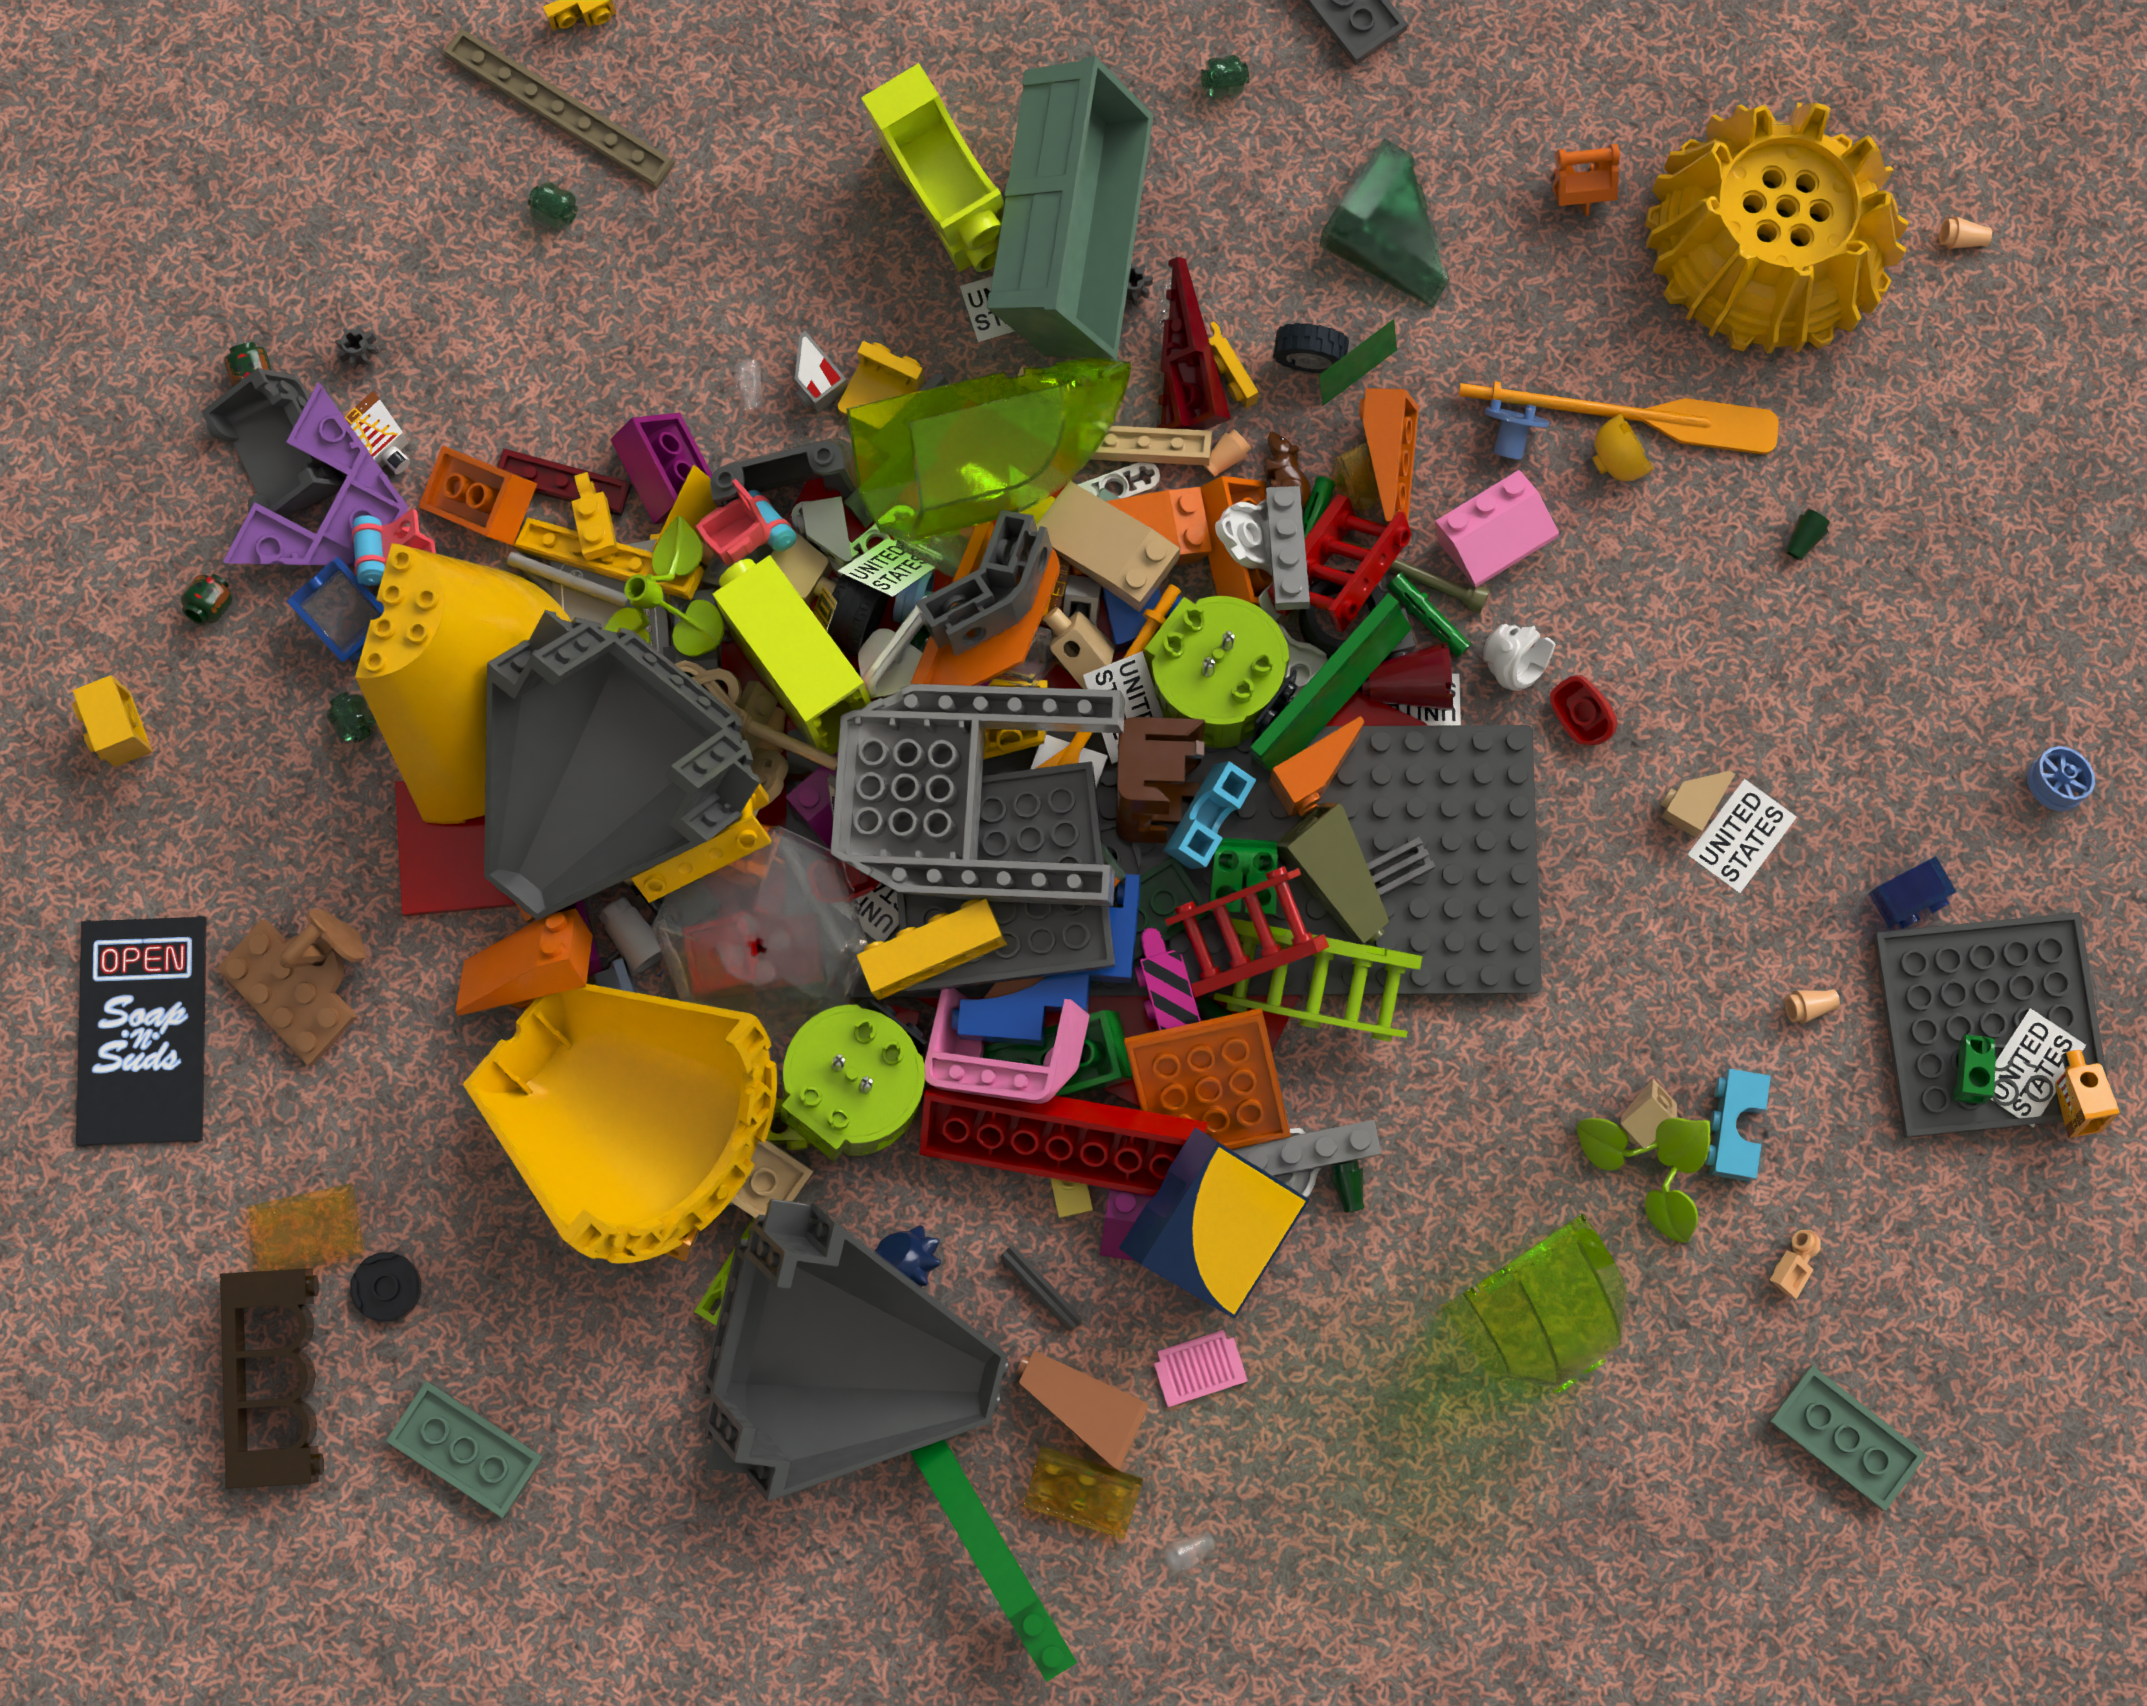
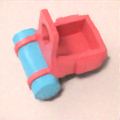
(744, 526)
(374, 541)

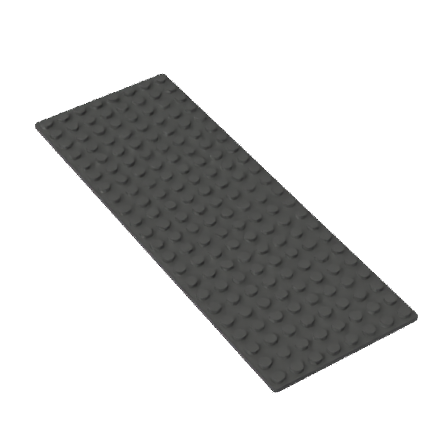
(1450, 785)

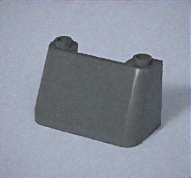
(258, 421)
(823, 459)

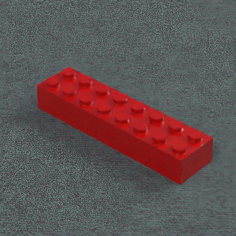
(1056, 1138)

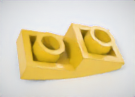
(566, 12)

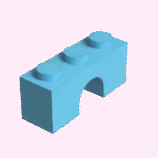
(1218, 796)
(1730, 1153)

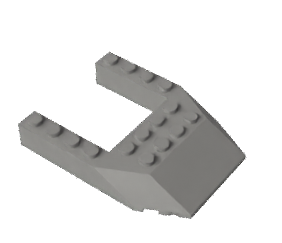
(916, 784)

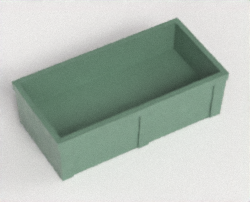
(1071, 210)

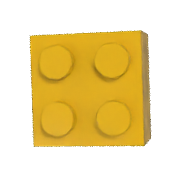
(111, 721)

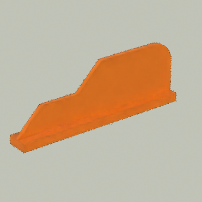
(999, 652)

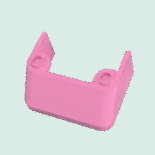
(959, 1064)

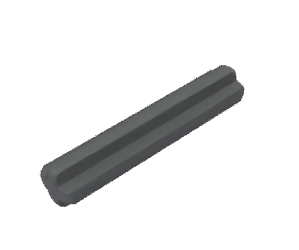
(1041, 1288)

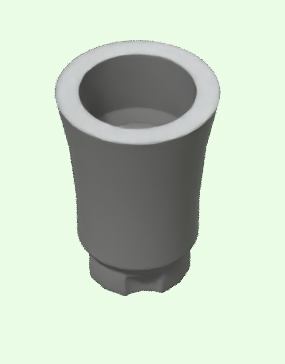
(631, 936)

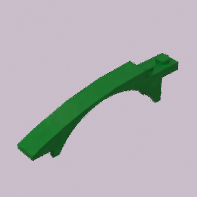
(994, 1559)

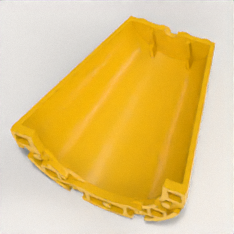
(429, 670)
(629, 1114)

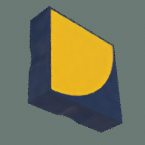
(1214, 1223)

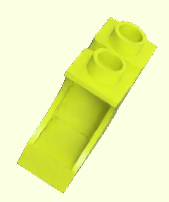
(937, 167)

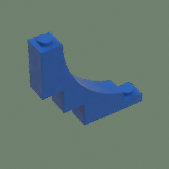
(1022, 1015)

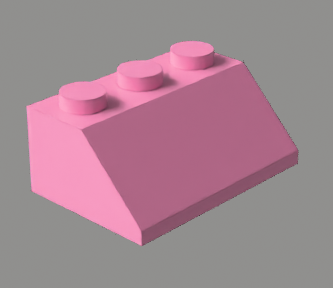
(1496, 528)

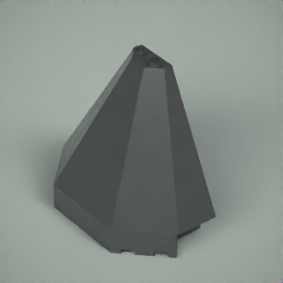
(600, 763)
(834, 1358)

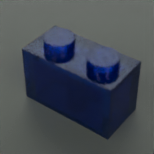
(1912, 893)

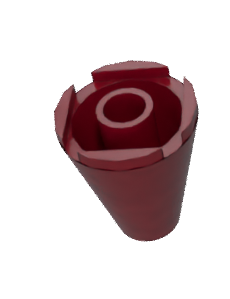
(1414, 679)

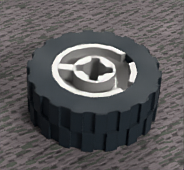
(1309, 347)

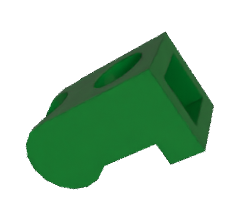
(1975, 1069)

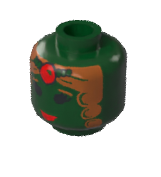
(244, 360)
(206, 599)

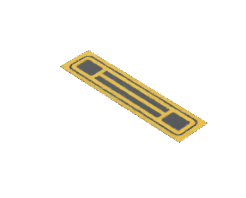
(825, 607)

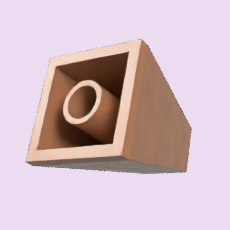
(1090, 1408)

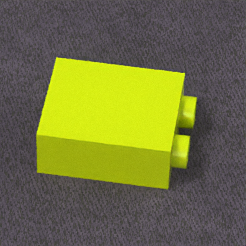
(790, 650)

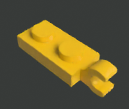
(1227, 362)
(593, 520)

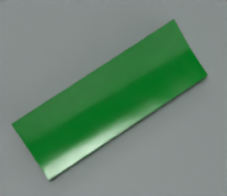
(1332, 685)

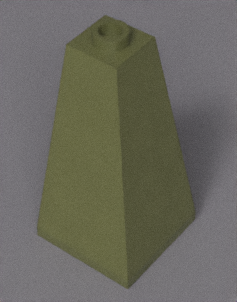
(1335, 871)

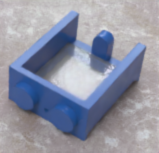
(337, 609)

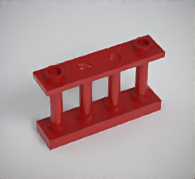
(1326, 540)
(1272, 953)

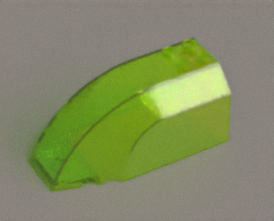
(981, 445)
(1546, 1311)

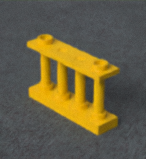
(719, 851)

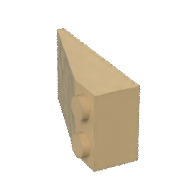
(1109, 545)

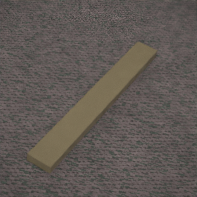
(559, 108)

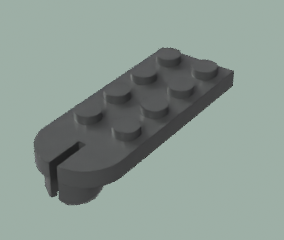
(1359, 25)

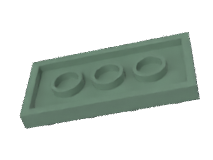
(1847, 1438)
(465, 1449)

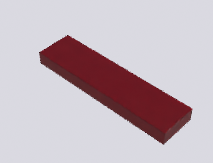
(559, 479)

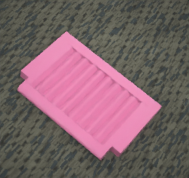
(1199, 1368)

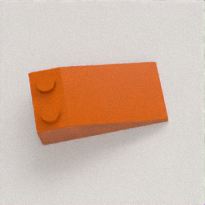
(1391, 433)
(1174, 515)
(528, 964)

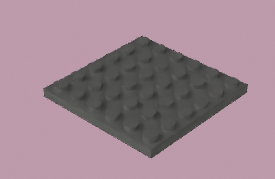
(1031, 818)
(1979, 984)

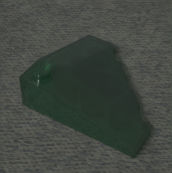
(1386, 227)

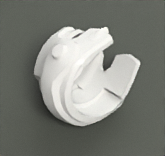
(1512, 659)

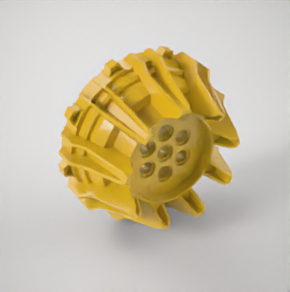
(1774, 288)

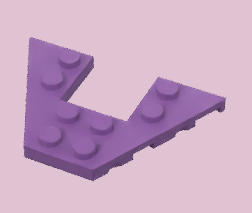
(365, 491)

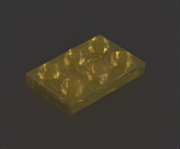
(306, 1228)
(1083, 1492)

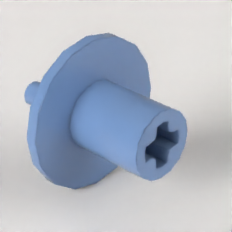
(1513, 428)

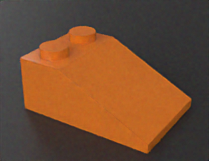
(477, 495)
(1306, 776)

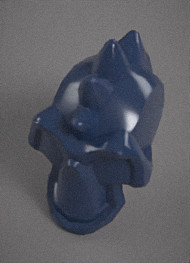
(911, 1253)

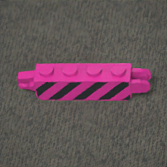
(1166, 982)

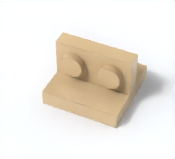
(773, 1177)

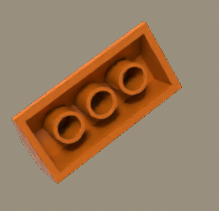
(1228, 575)

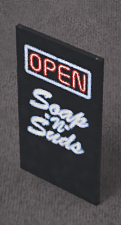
(141, 1031)

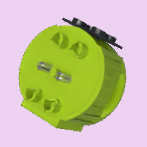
(1221, 666)
(853, 1079)

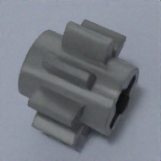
(1142, 282)
(360, 355)

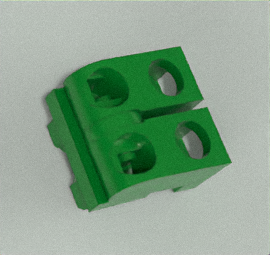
(1243, 859)

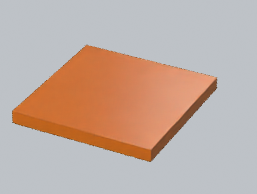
(1215, 1075)

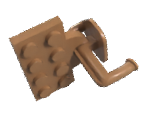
(291, 986)

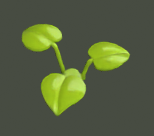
(680, 554)
(1679, 1144)

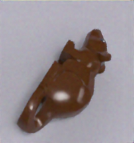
(1285, 466)

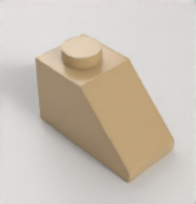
(1695, 801)
(1646, 1113)

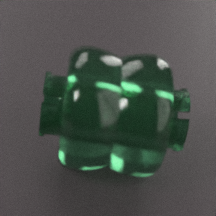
(1224, 76)
(552, 205)
(350, 717)

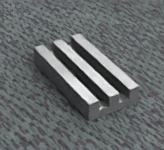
(1422, 854)

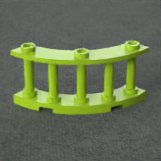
(1363, 958)

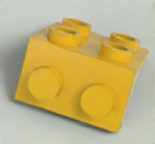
(880, 377)

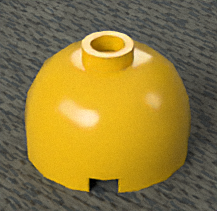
(1620, 451)

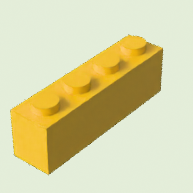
(931, 949)

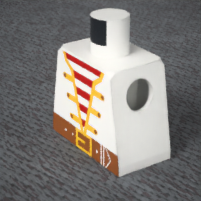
(379, 433)

